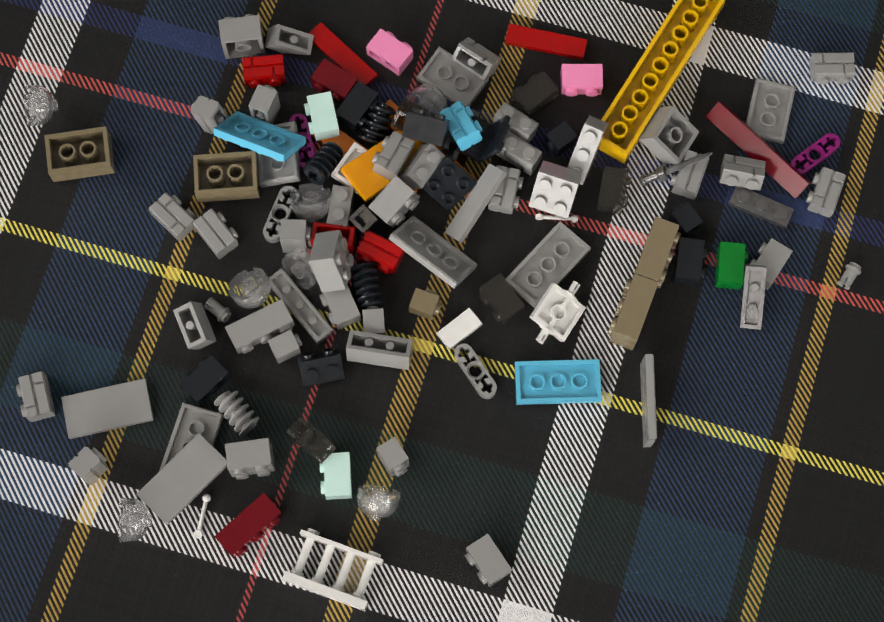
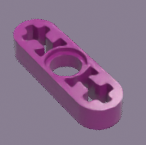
(305, 132)
(817, 146)

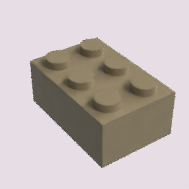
(79, 154)
(226, 176)
(656, 251)
(632, 311)

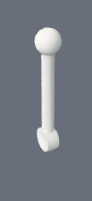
(574, 218)
(198, 534)

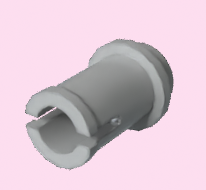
(849, 275)
(218, 310)

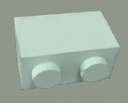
(323, 116)
(336, 476)

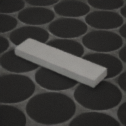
(475, 203)
(300, 306)

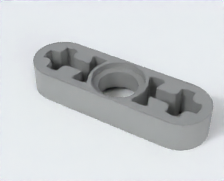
(269, 225)
(472, 355)

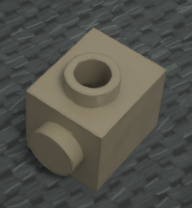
(425, 303)

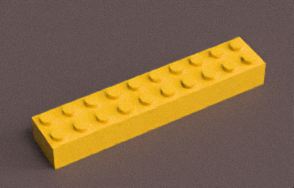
(656, 74)

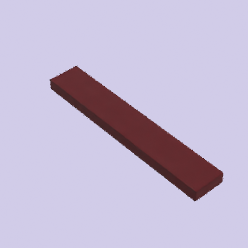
(758, 149)

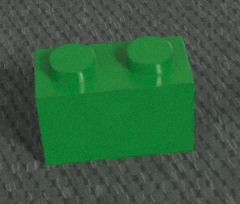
(730, 265)

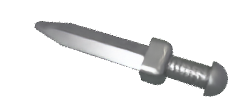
(662, 172)

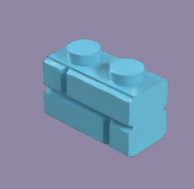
(461, 126)

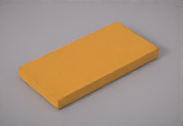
(362, 177)

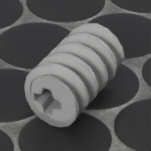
(236, 412)

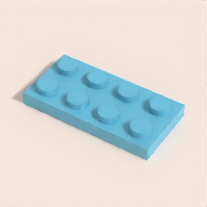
(259, 136)
(558, 382)

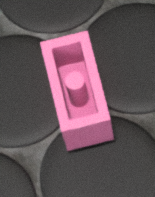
(390, 51)
(581, 79)

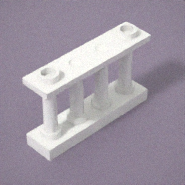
(316, 585)

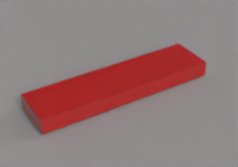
(545, 41)
(342, 54)

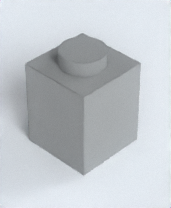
(373, 320)
(285, 346)

